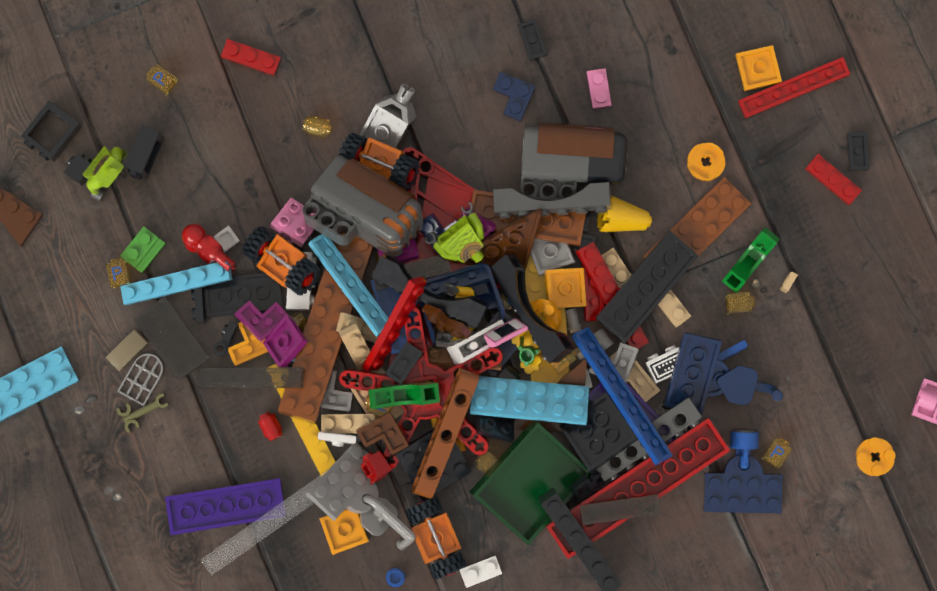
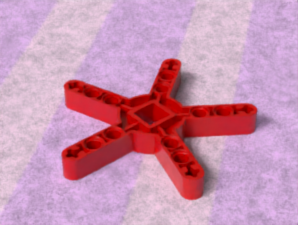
(423, 371)

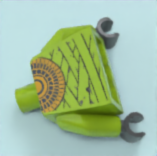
(104, 170)
(461, 240)

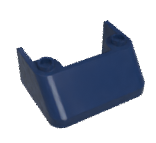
(476, 277)

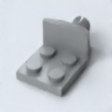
(391, 117)

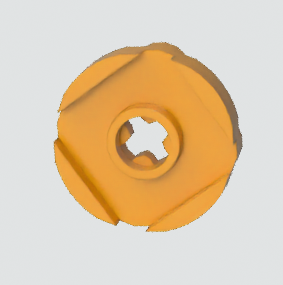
(707, 172)
(550, 311)
(864, 458)

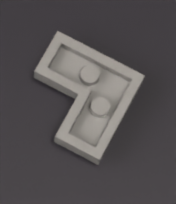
(623, 360)
(337, 399)

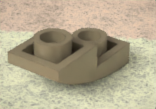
(127, 349)

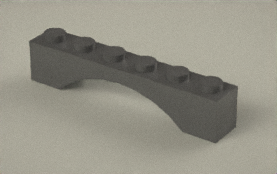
(592, 198)

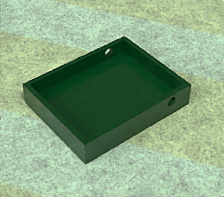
(525, 473)

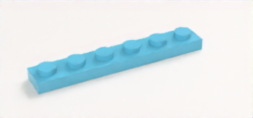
(174, 283)
(349, 283)

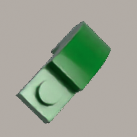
(750, 260)
(404, 394)

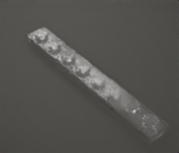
(259, 529)

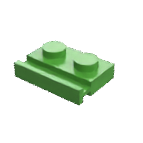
(143, 250)

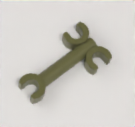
(129, 416)

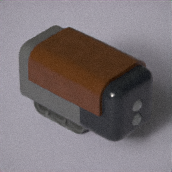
(570, 154)

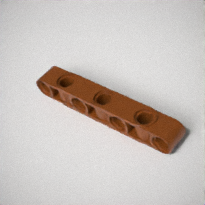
(449, 419)

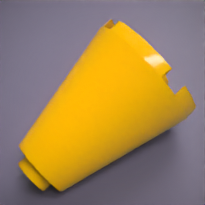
(623, 217)

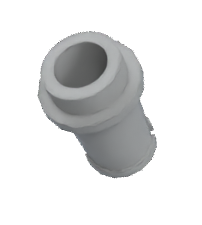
(573, 321)

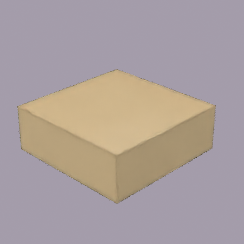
(788, 282)

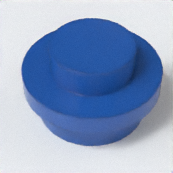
(395, 577)

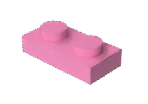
(599, 88)

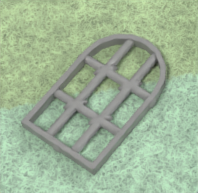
(135, 381)

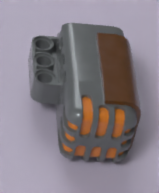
(363, 205)

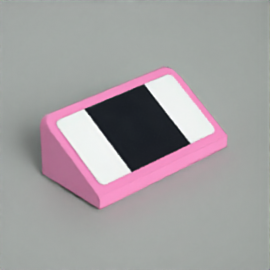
(504, 332)

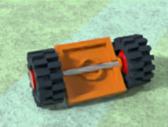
(382, 159)
(281, 260)
(435, 538)

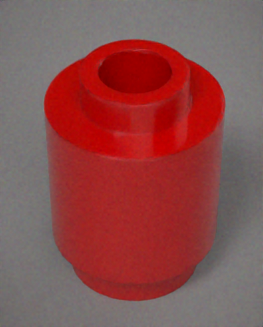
(270, 426)

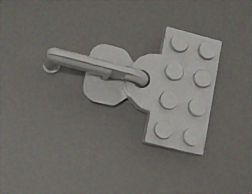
(344, 488)

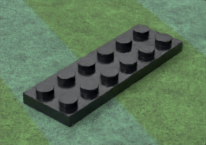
(646, 287)

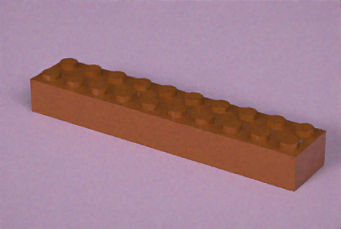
(324, 342)

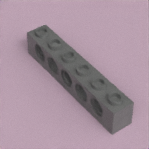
(685, 407)

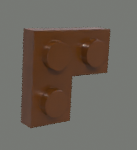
(444, 323)
(383, 428)

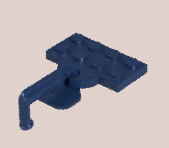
(699, 370)

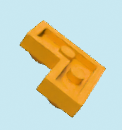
(248, 349)

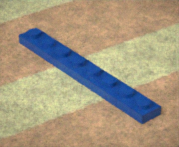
(622, 396)

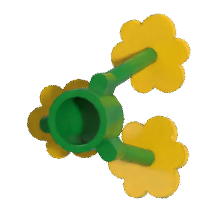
(527, 355)

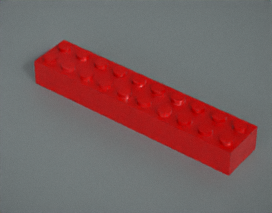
(690, 454)

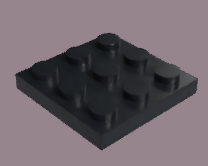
(602, 436)
(412, 456)

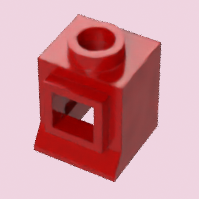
(375, 466)

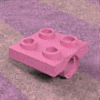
(291, 223)
(926, 402)

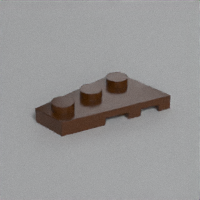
(17, 216)

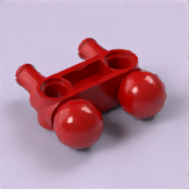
(205, 246)

